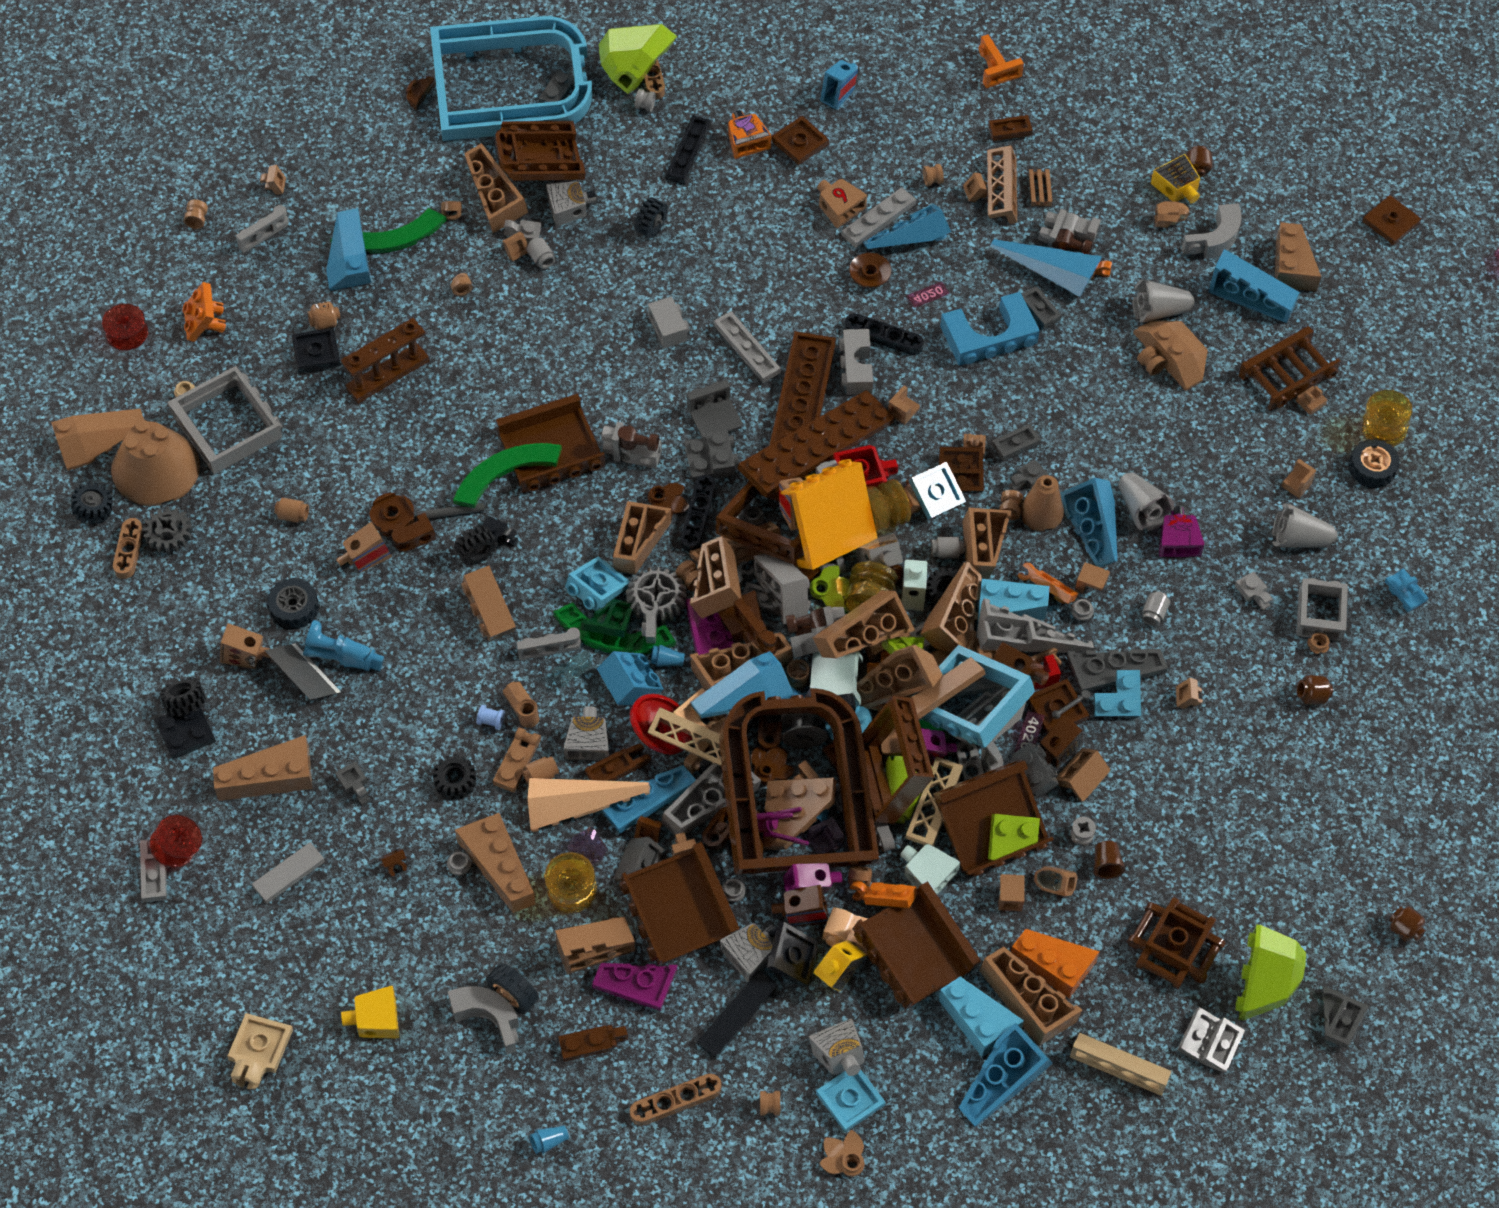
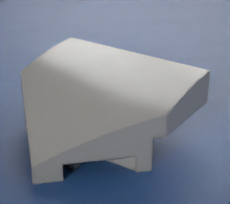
(991, 757)

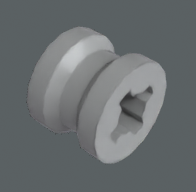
(645, 100)
(1084, 836)

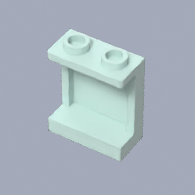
(836, 674)

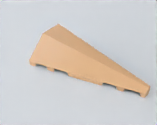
(563, 798)

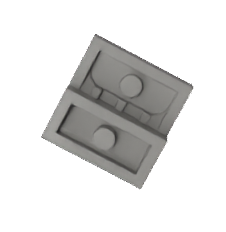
(1211, 1040)

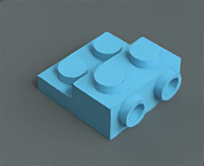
(596, 583)

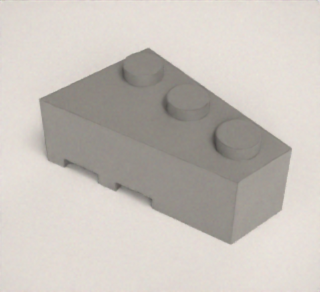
(784, 584)

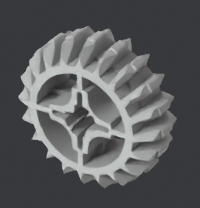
(669, 599)

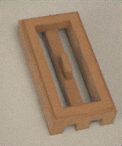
(1039, 175)

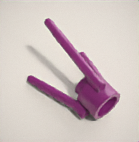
(769, 821)

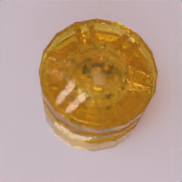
(1387, 417)
(889, 505)
(867, 581)
(567, 870)

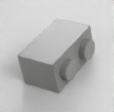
(668, 322)

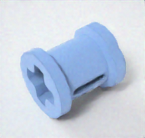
(490, 717)

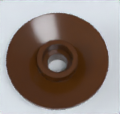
(870, 270)

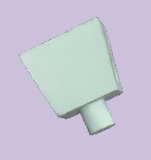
(914, 579)
(930, 866)

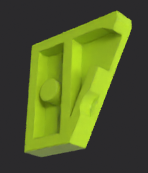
(897, 643)
(1011, 833)

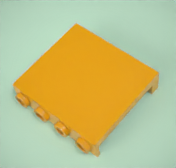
(832, 513)

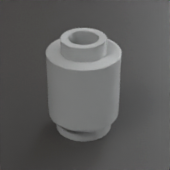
(540, 253)
(947, 547)
(1155, 608)

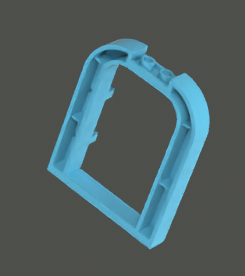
(502, 35)

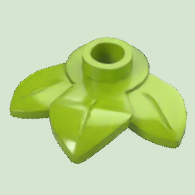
(834, 587)

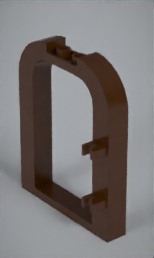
(851, 773)

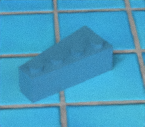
(1252, 287)

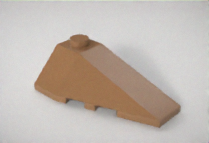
(89, 435)

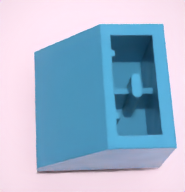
(629, 677)

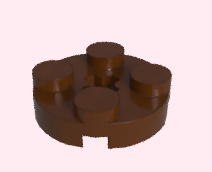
(396, 503)

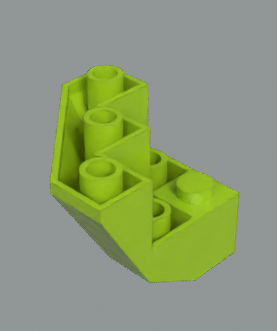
(632, 51)
(1271, 972)

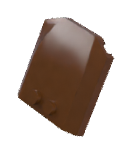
(539, 150)

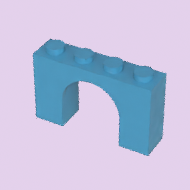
(970, 346)

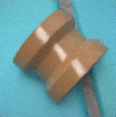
(933, 175)
(769, 1103)

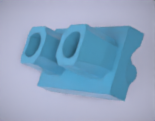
(1406, 590)

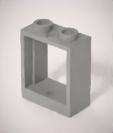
(1308, 626)

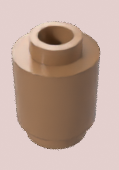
(291, 510)
(542, 769)

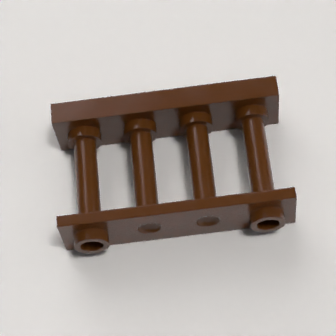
(1286, 350)
(392, 369)

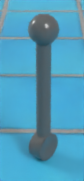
(1085, 695)

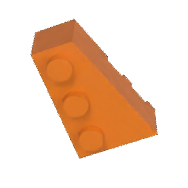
(1055, 960)

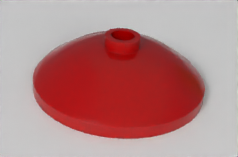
(642, 716)

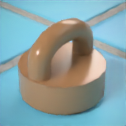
(451, 206)
(461, 284)
(860, 873)

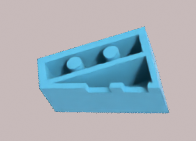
(1018, 597)
(977, 1014)

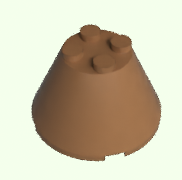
(154, 465)

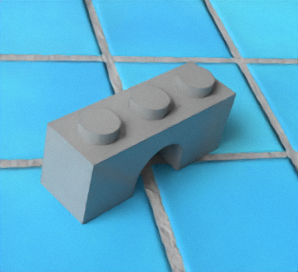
(856, 346)

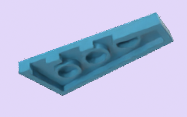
(663, 790)

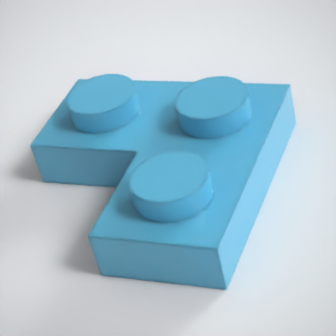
(1125, 701)

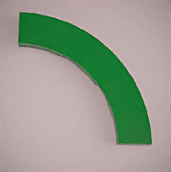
(404, 236)
(502, 463)
(571, 617)

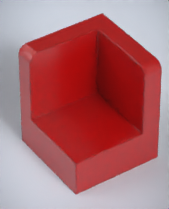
(1051, 667)

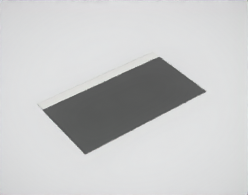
(302, 671)

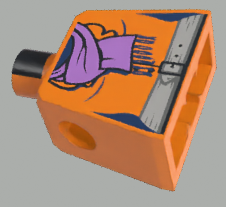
(747, 135)

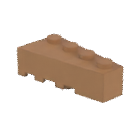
(495, 189)
(866, 625)
(718, 664)
(266, 772)
(496, 857)

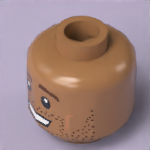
(323, 315)

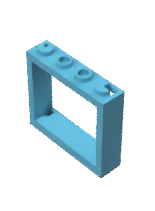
(982, 735)

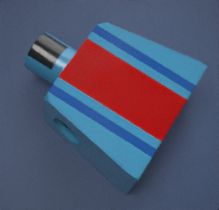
(838, 83)

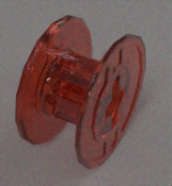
(134, 321)
(175, 841)

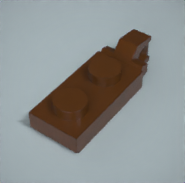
(591, 1041)

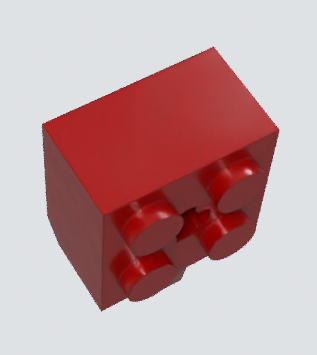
(874, 469)

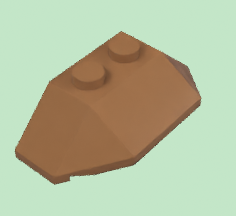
(1180, 348)

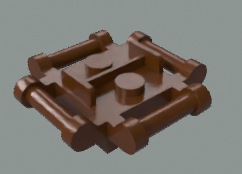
(1176, 941)

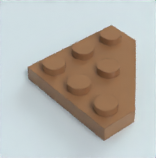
(809, 794)

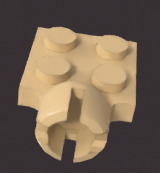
(257, 1049)

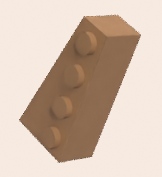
(1028, 996)

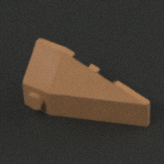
(954, 614)
(899, 675)

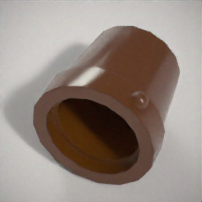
(1108, 860)

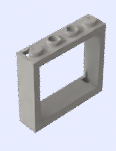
(211, 389)

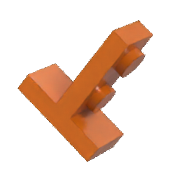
(998, 69)

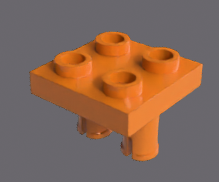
(200, 313)

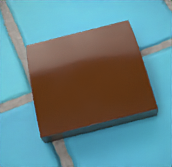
(965, 465)

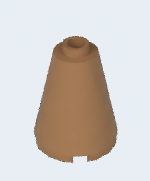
(1043, 505)

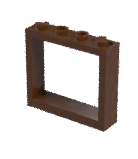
(752, 535)
(901, 715)

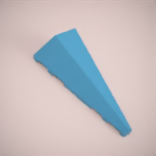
(1062, 267)

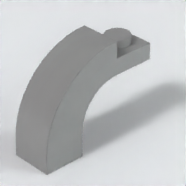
(1213, 243)
(486, 1003)

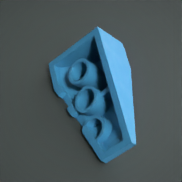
(923, 226)
(347, 255)
(1093, 515)
(755, 675)
(1006, 1072)

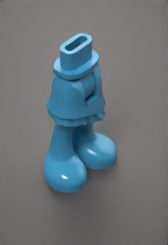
(342, 649)

